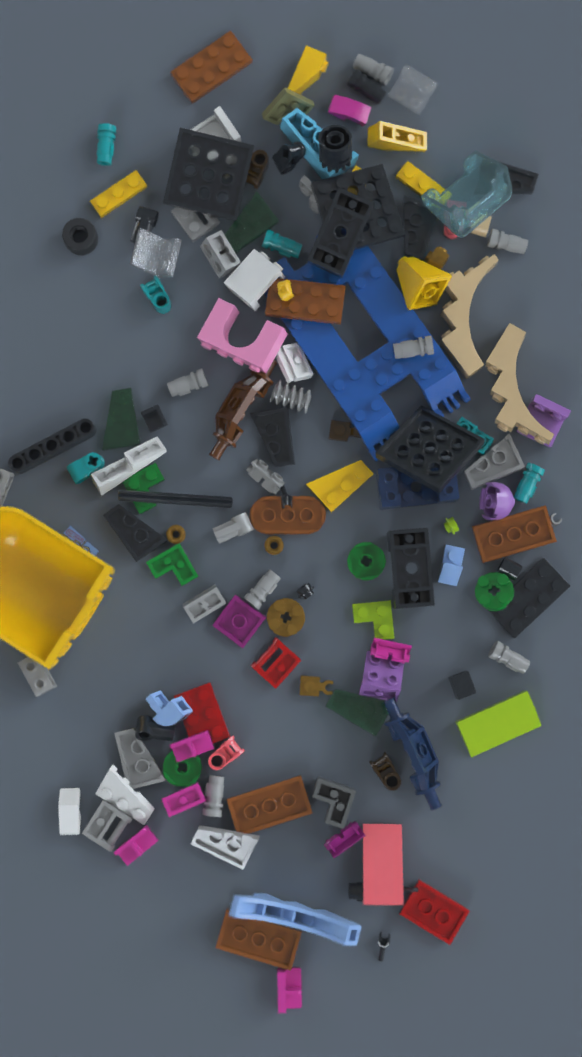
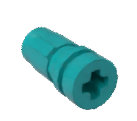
(105, 145)
(285, 246)
(527, 486)

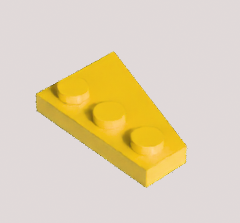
(340, 484)

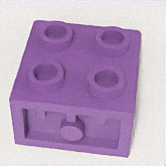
(548, 415)
(381, 678)

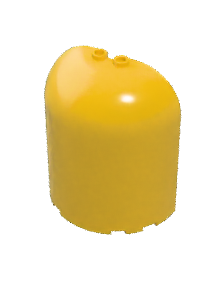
(45, 587)

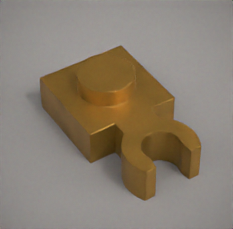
(311, 686)

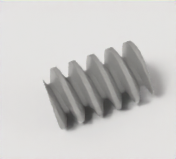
(291, 396)

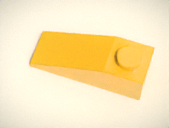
(308, 69)
(396, 138)

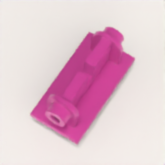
(382, 648)

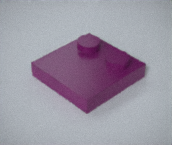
(239, 621)

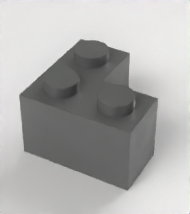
(339, 799)

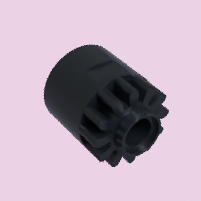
(335, 148)

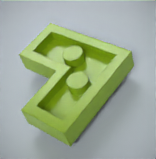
(378, 613)

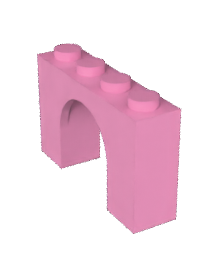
(257, 355)

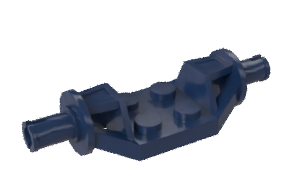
(419, 750)

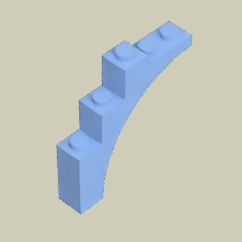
(293, 914)

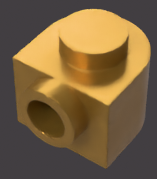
(438, 257)

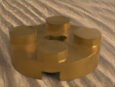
(290, 627)

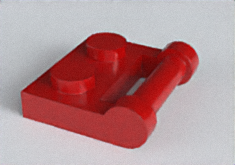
(281, 666)

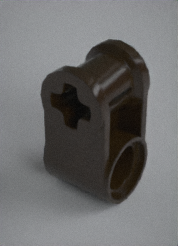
(257, 171)
(385, 771)

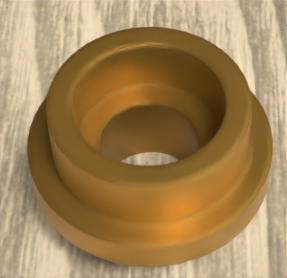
(173, 528)
(278, 540)

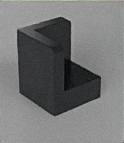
(154, 418)
(462, 685)

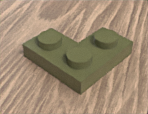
(285, 103)

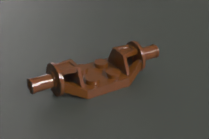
(234, 409)

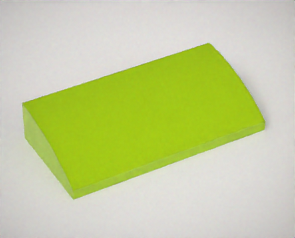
(498, 723)

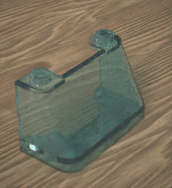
(472, 196)

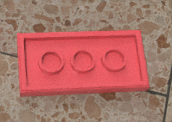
(382, 864)

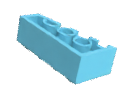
(302, 128)

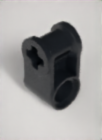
(288, 157)

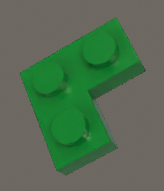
(143, 481)
(175, 560)

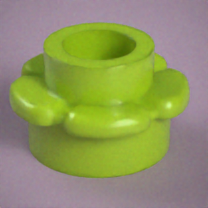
(451, 525)

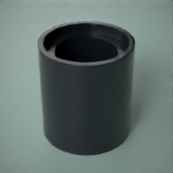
(509, 568)

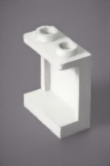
(219, 126)
(253, 278)

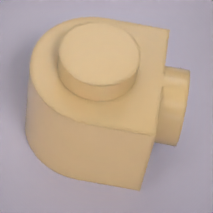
(482, 229)

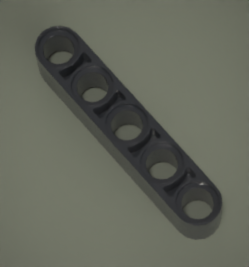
(42, 446)

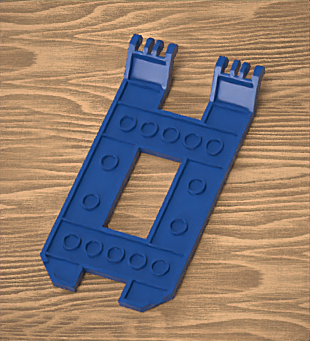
(360, 383)

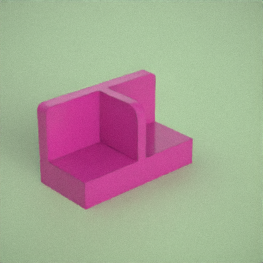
(192, 746)
(183, 799)
(136, 845)
(289, 989)

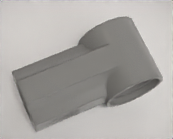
(237, 526)

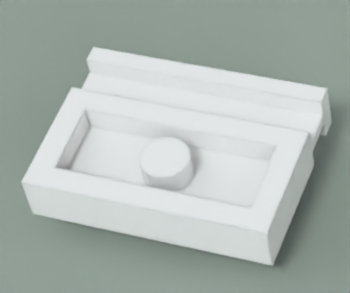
(293, 363)

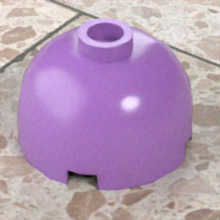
(496, 501)

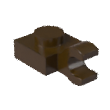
(341, 431)

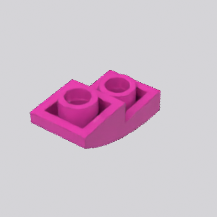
(348, 108)

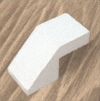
(69, 811)

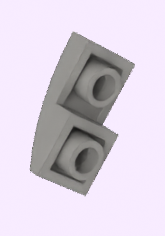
(305, 187)

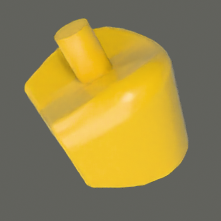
(285, 290)

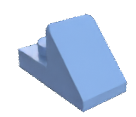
(451, 565)

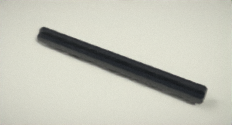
(174, 498)

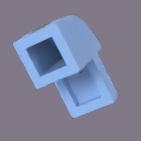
(168, 712)

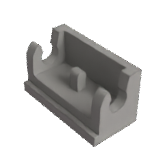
(204, 603)

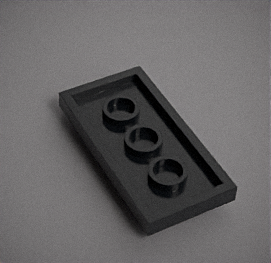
(531, 597)

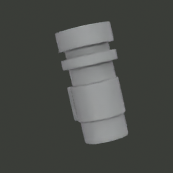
(372, 68)
(508, 242)
(414, 347)
(184, 384)
(263, 587)
(510, 658)
(214, 793)

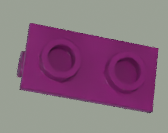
(340, 842)

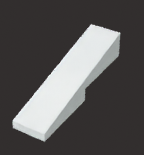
(133, 461)

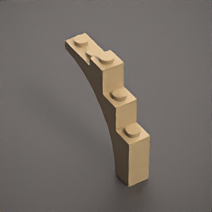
(458, 341)
(506, 390)

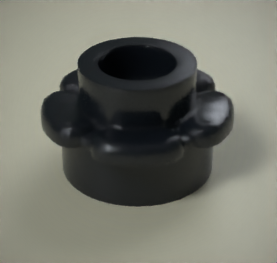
(305, 591)

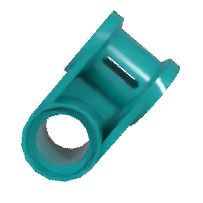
(155, 292)
(82, 469)

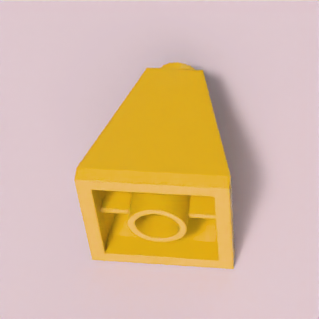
(421, 282)

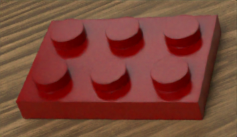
(205, 713)
(434, 912)

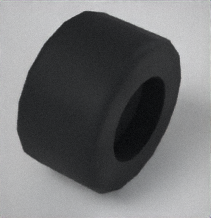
(74, 226)

